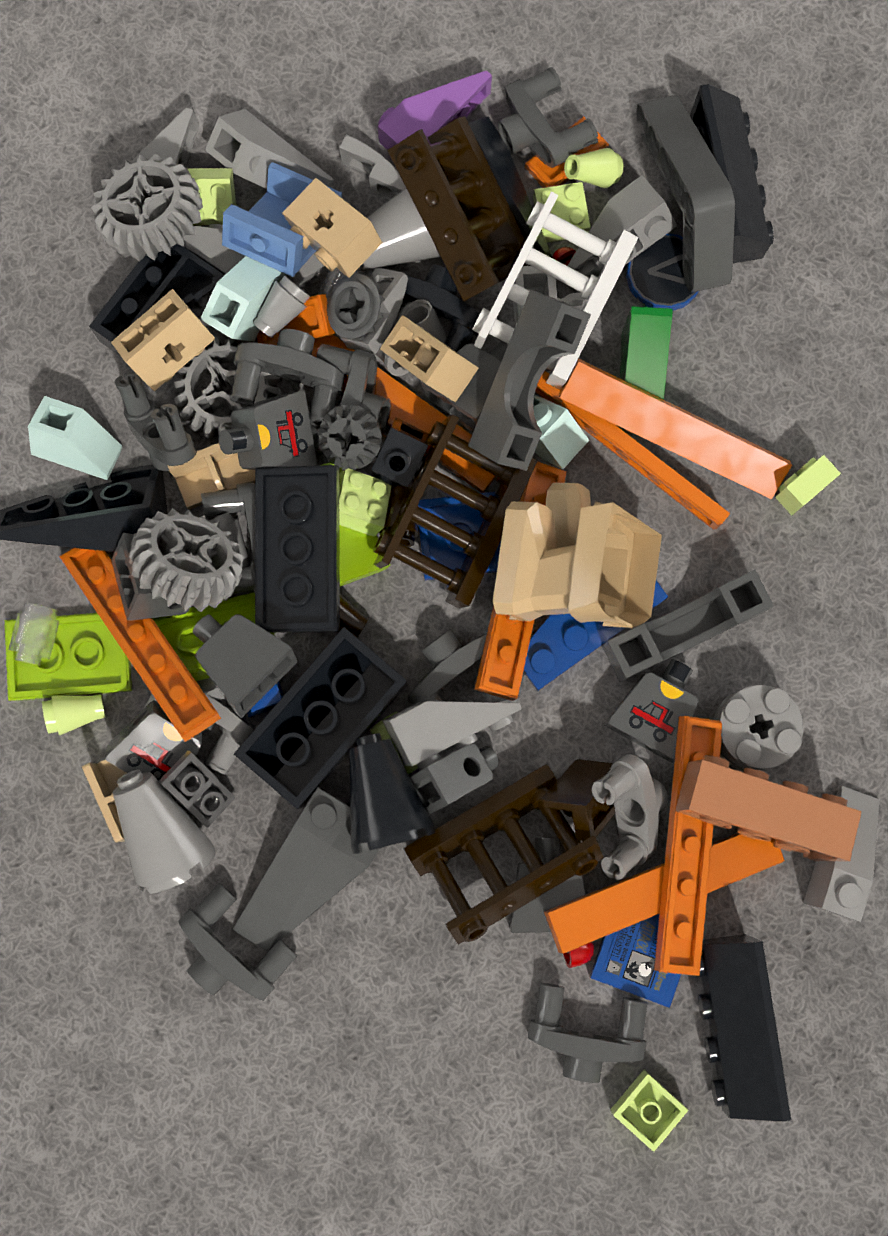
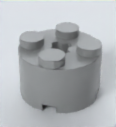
(780, 721)

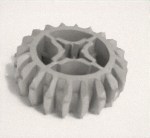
(147, 207)
(213, 396)
(186, 560)

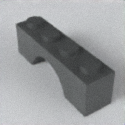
(507, 421)
(687, 626)

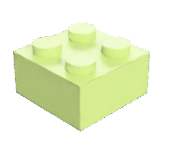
(216, 191)
(569, 206)
(810, 481)
(362, 502)
(649, 1110)

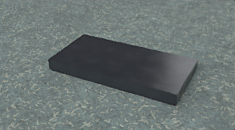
(297, 549)

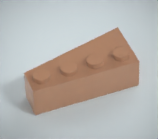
(765, 810)

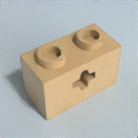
(332, 228)
(163, 340)
(429, 358)

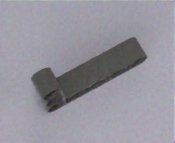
(698, 189)

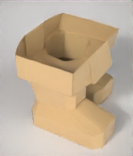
(576, 560)

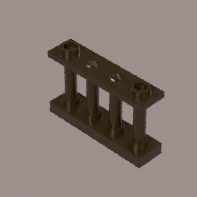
(479, 196)
(478, 545)
(468, 833)

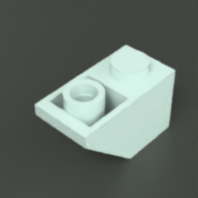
(239, 299)
(560, 433)
(72, 439)

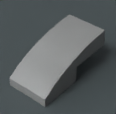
(382, 174)
(392, 289)

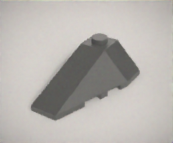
(305, 873)

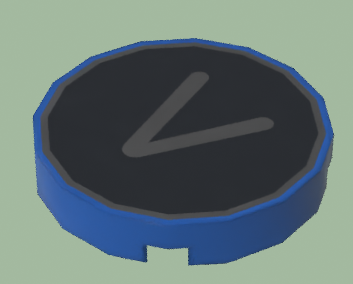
(658, 275)

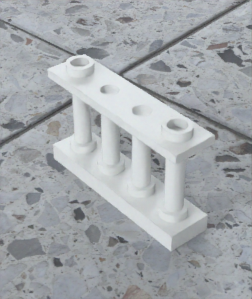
(594, 289)

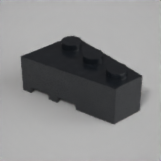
(150, 282)

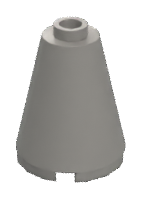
(401, 233)
(158, 833)

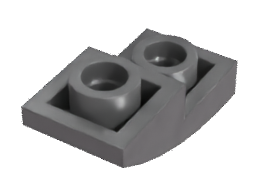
(197, 789)

